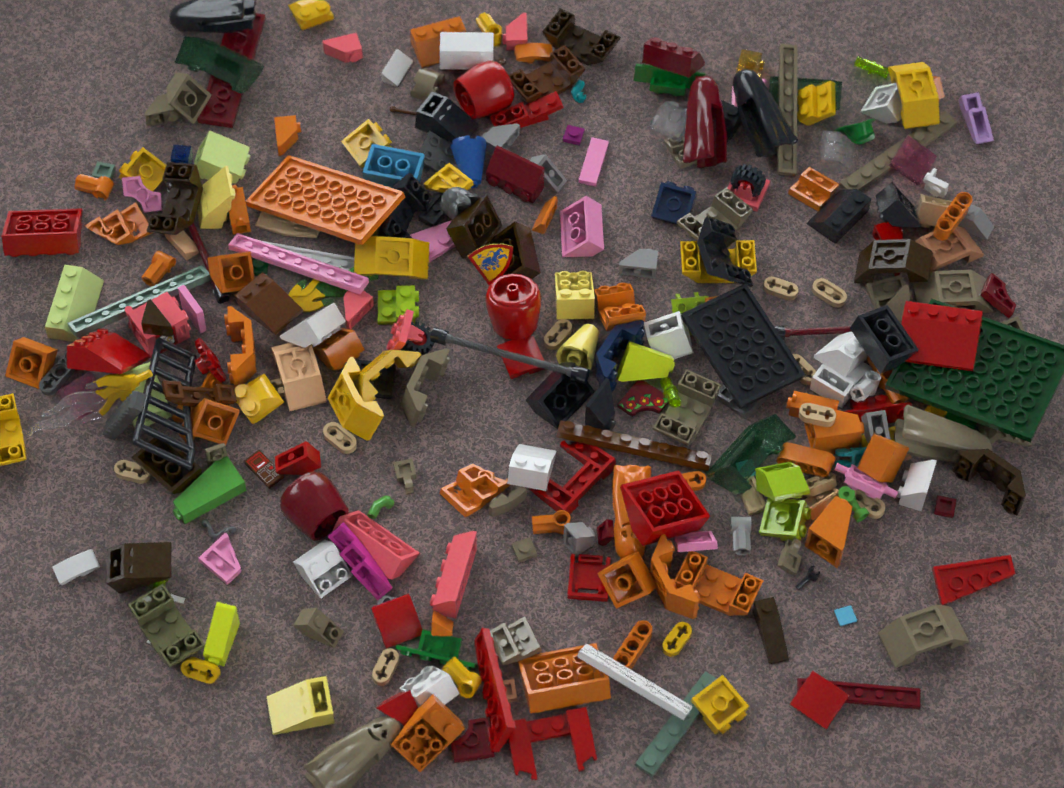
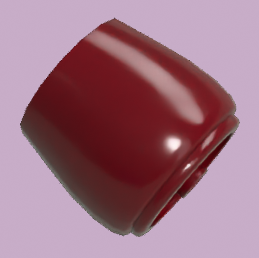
(313, 505)

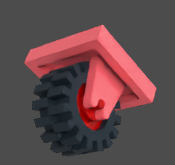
(749, 185)
(410, 336)

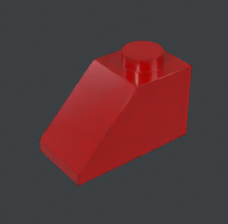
(298, 460)

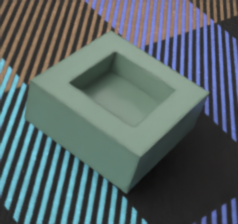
(104, 169)

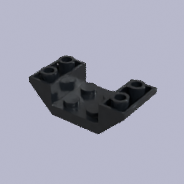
(415, 200)
(713, 245)

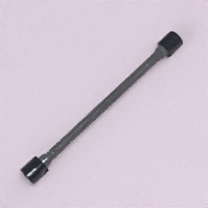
(576, 373)

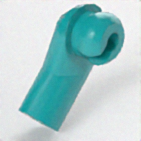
(576, 92)

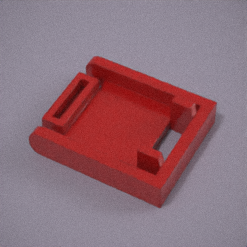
(584, 576)

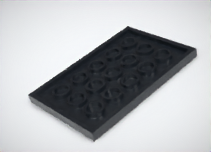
(742, 346)

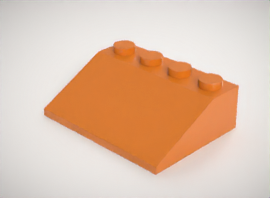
(561, 680)

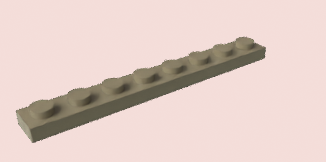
(788, 105)
(880, 164)

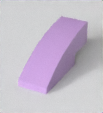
(976, 118)

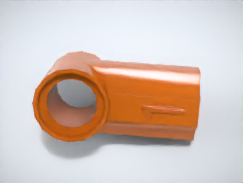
(98, 187)
(159, 266)
(550, 523)

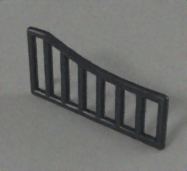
(184, 414)

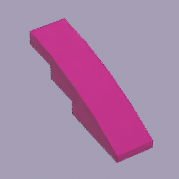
(361, 561)

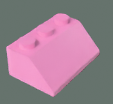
(582, 229)

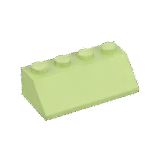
(74, 298)

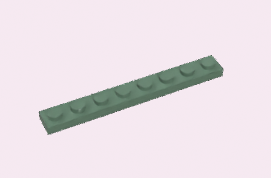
(116, 311)

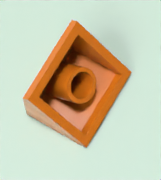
(213, 421)
(882, 458)

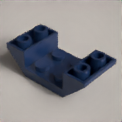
(612, 348)

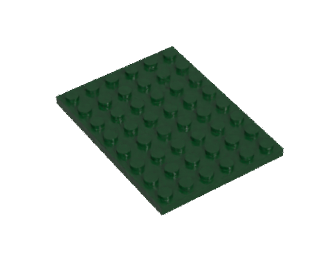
(1005, 391)

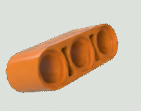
(955, 209)
(809, 459)
(635, 640)

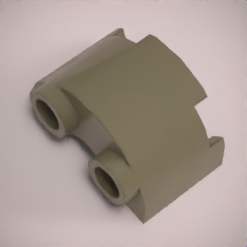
(426, 82)

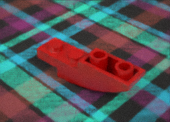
(530, 113)

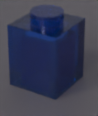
(182, 154)

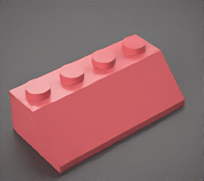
(387, 549)
(455, 574)

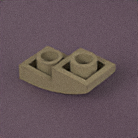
(676, 149)
(215, 453)
(504, 504)

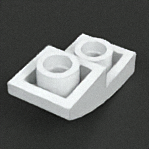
(76, 566)

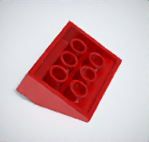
(42, 232)
(943, 334)
(104, 353)
(662, 507)

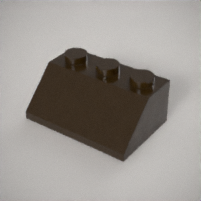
(524, 255)
(168, 474)

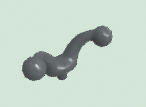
(205, 523)

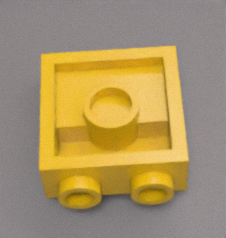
(816, 103)
(361, 139)
(146, 166)
(720, 705)

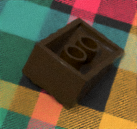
(474, 227)

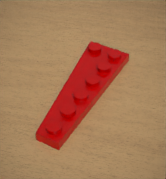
(494, 691)

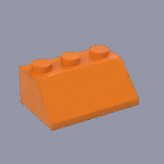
(427, 39)

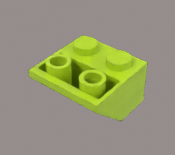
(781, 481)

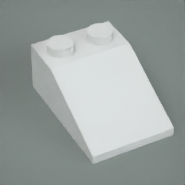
(531, 467)

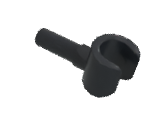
(810, 577)

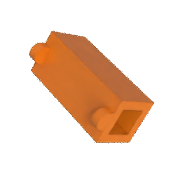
(238, 213)
(801, 398)

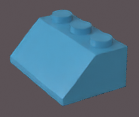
(390, 165)

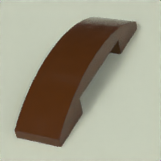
(193, 396)

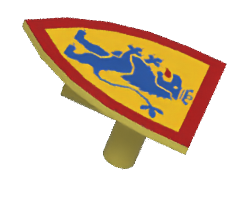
(492, 260)

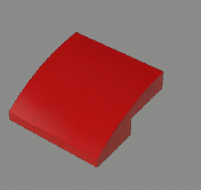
(525, 346)
(397, 620)
(819, 700)

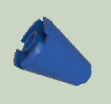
(470, 157)

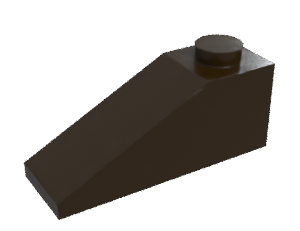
(770, 629)

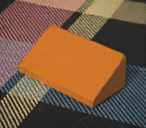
(545, 216)
(441, 625)

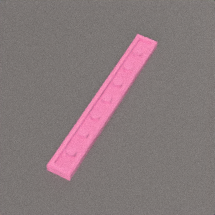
(299, 263)

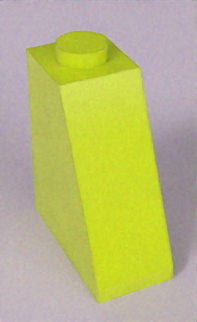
(644, 363)
(221, 634)

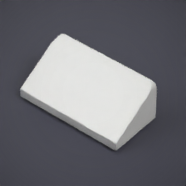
(396, 68)

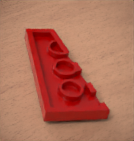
(968, 577)

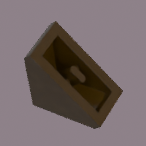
(155, 322)

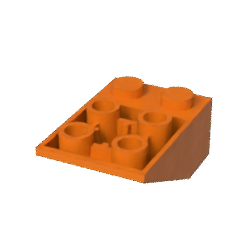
(427, 733)

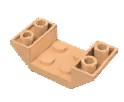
(299, 375)

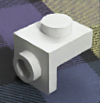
(934, 185)

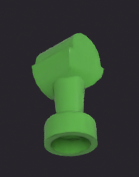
(848, 494)

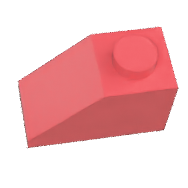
(516, 32)
(344, 48)
(356, 307)

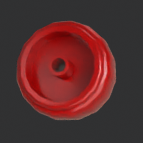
(484, 90)
(513, 306)

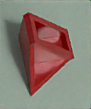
(399, 707)

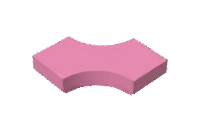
(149, 200)

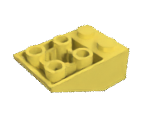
(216, 200)
(574, 295)
(301, 706)

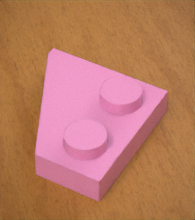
(221, 560)

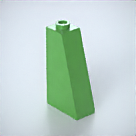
(209, 490)

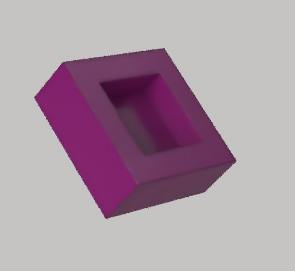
(573, 135)

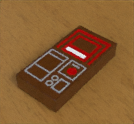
(263, 469)

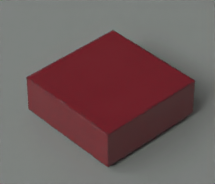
(945, 506)
(605, 532)

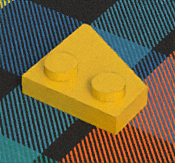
(447, 178)

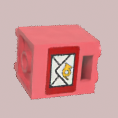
(170, 309)

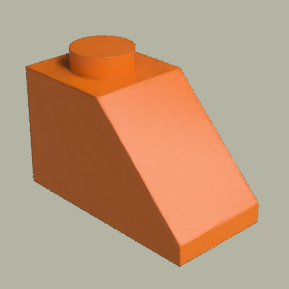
(286, 132)

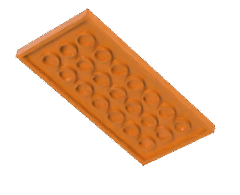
(325, 199)

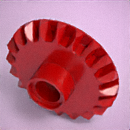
(208, 361)

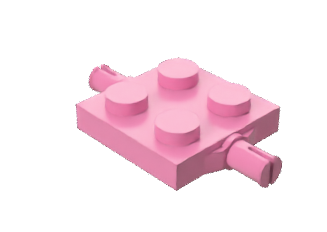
(859, 480)

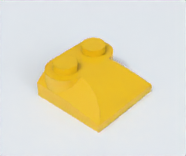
(311, 12)
(257, 398)

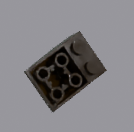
(138, 565)

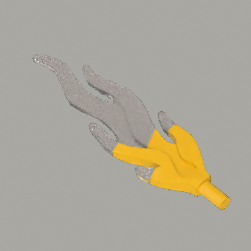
(87, 401)

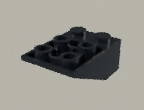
(444, 118)

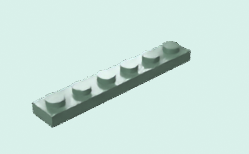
(671, 732)

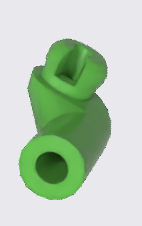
(384, 501)

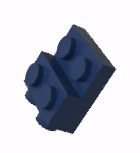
(673, 202)

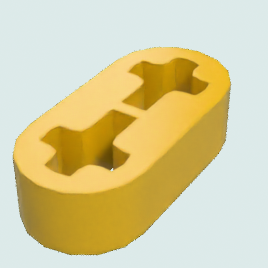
(673, 636)
(200, 670)

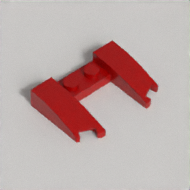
(596, 465)
(573, 723)

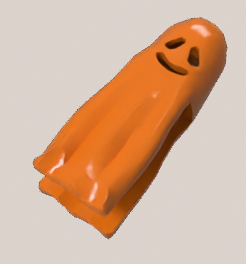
(625, 540)

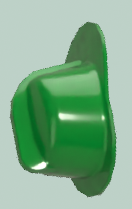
(859, 132)

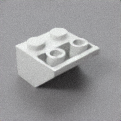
(669, 335)
(323, 568)
(429, 682)

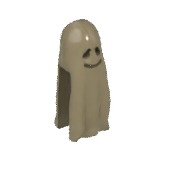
(936, 436)
(352, 756)

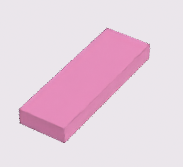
(593, 162)

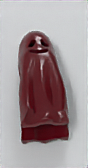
(705, 127)

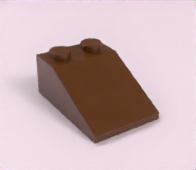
(268, 303)

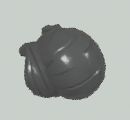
(456, 201)

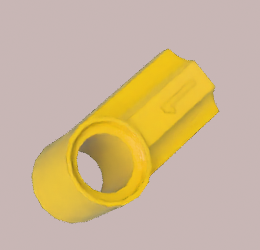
(488, 25)
(466, 681)

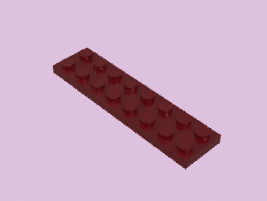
(224, 102)

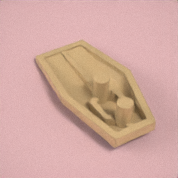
(284, 227)

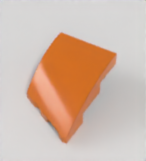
(119, 226)
(476, 487)

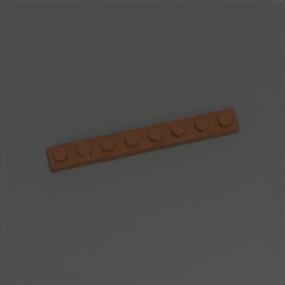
(634, 445)

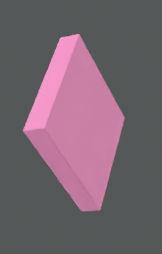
(192, 308)
(695, 541)

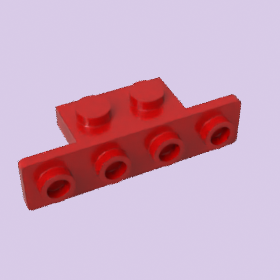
(878, 403)

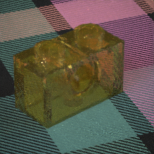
(750, 60)

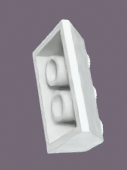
(465, 49)
(316, 327)
(842, 354)

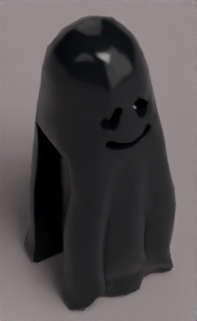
(213, 16)
(760, 114)

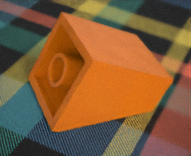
(844, 433)
(829, 531)

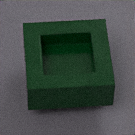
(259, 267)

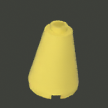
(580, 347)

